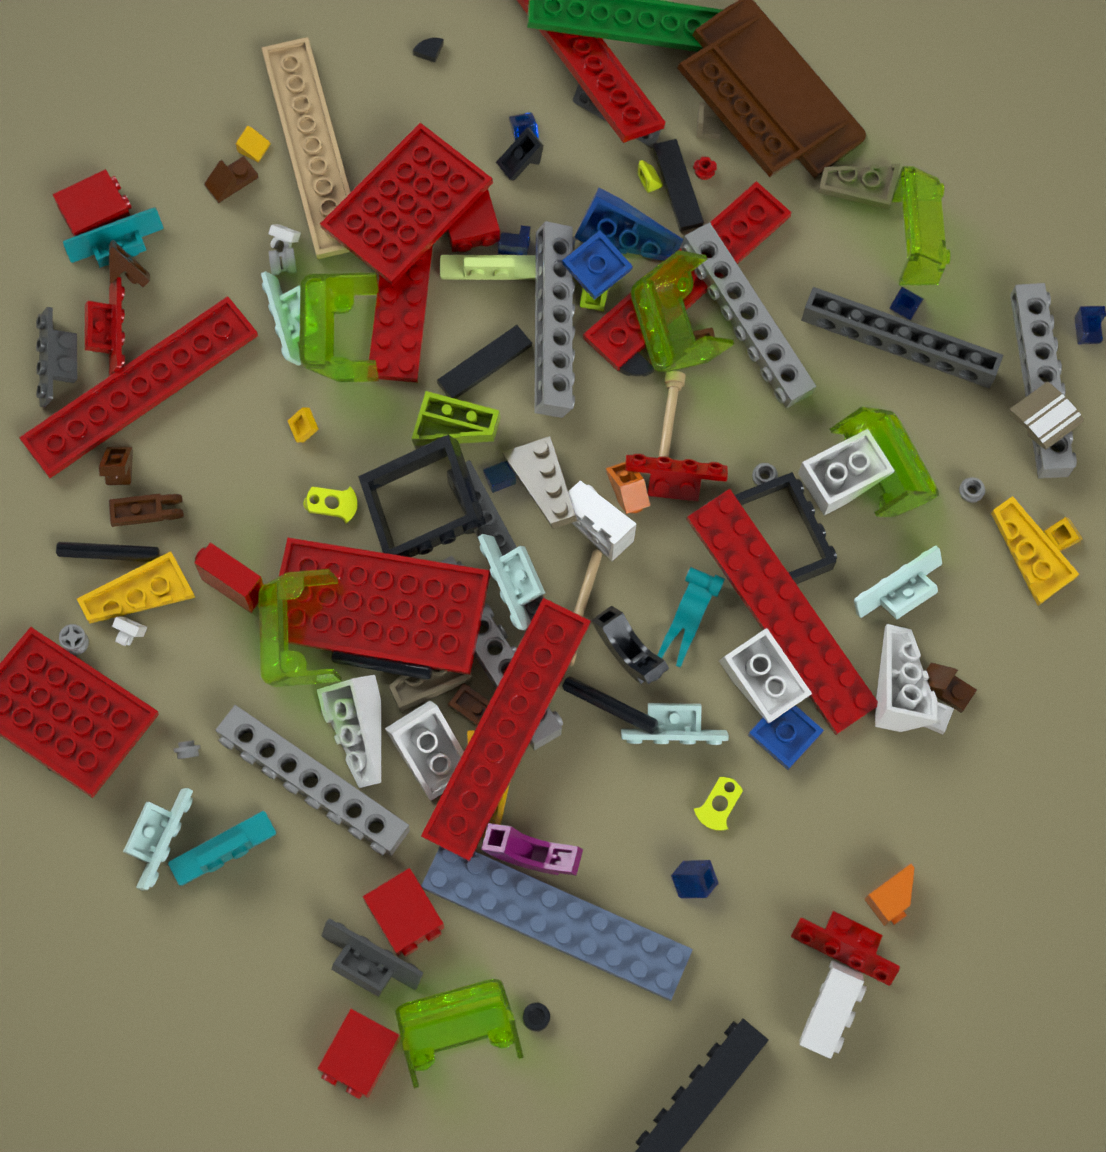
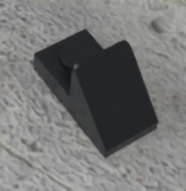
(520, 154)

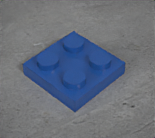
(597, 265)
(786, 736)

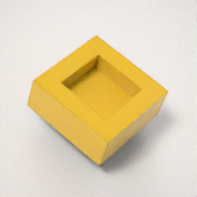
(303, 424)

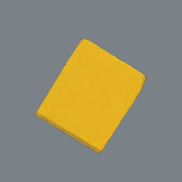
(252, 144)
(1063, 534)

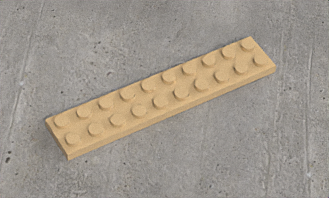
(308, 137)

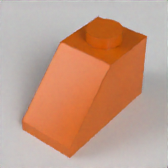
(628, 488)
(893, 897)

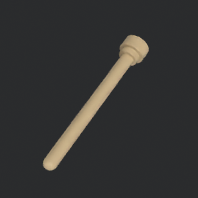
(675, 381)
(587, 586)

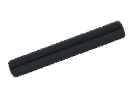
(107, 551)
(383, 665)
(610, 704)

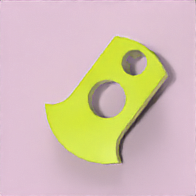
(346, 502)
(718, 819)

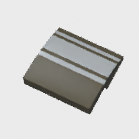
(1046, 415)

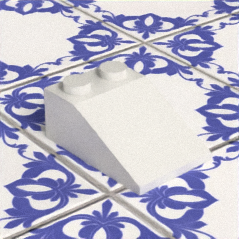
(845, 471)
(765, 676)
(427, 747)

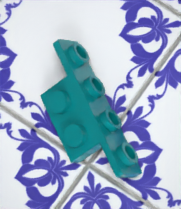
(125, 232)
(222, 848)

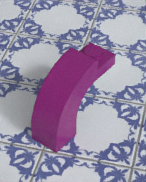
(531, 853)

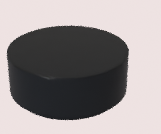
(536, 1017)

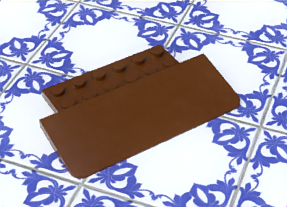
(768, 93)

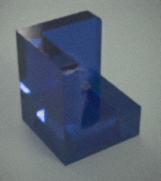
(515, 243)
(1088, 324)
(694, 879)

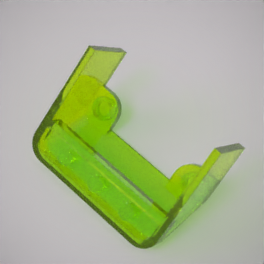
(923, 225)
(319, 300)
(664, 317)
(911, 482)
(278, 664)
(455, 1020)

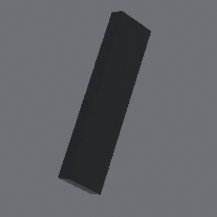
(678, 185)
(484, 362)

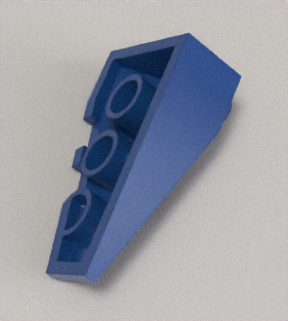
(627, 228)

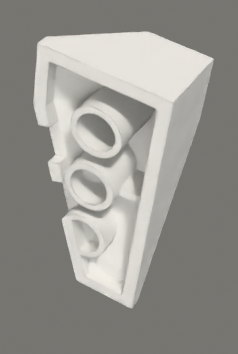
(903, 687)
(356, 718)

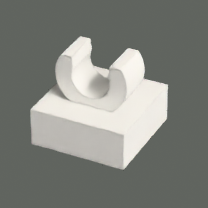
(284, 234)
(128, 630)
(943, 716)

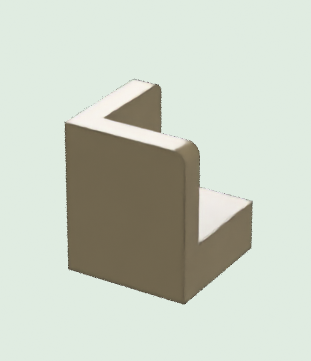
(708, 122)

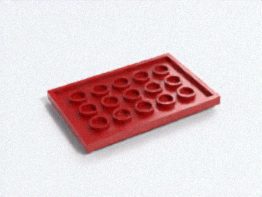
(406, 203)
(67, 712)

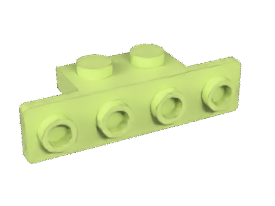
(488, 267)

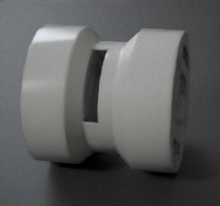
(288, 261)

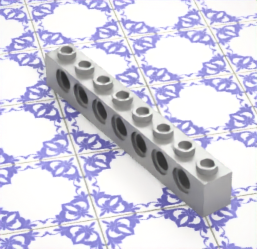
(1034, 297)
(801, 385)
(548, 400)
(493, 665)
(240, 722)

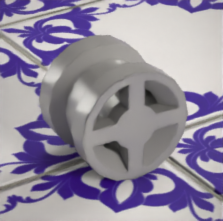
(70, 634)

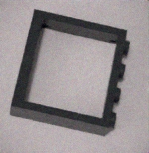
(408, 464)
(807, 513)

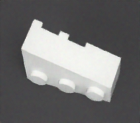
(601, 521)
(833, 1010)

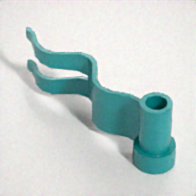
(691, 610)

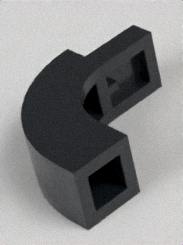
(627, 647)

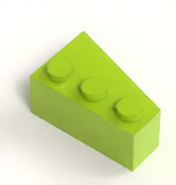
(458, 418)

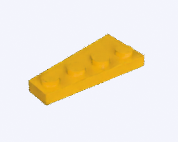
(1034, 553)
(141, 589)

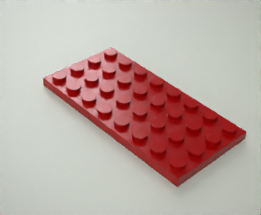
(387, 606)

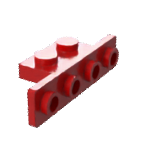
(104, 326)
(675, 477)
(849, 944)

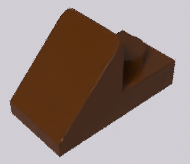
(229, 179)
(121, 261)
(117, 465)
(949, 687)

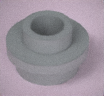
(765, 468)
(973, 483)
(187, 750)

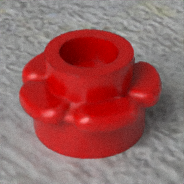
(705, 173)

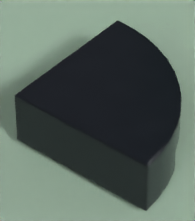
(429, 49)
(637, 366)

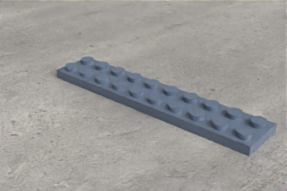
(559, 920)

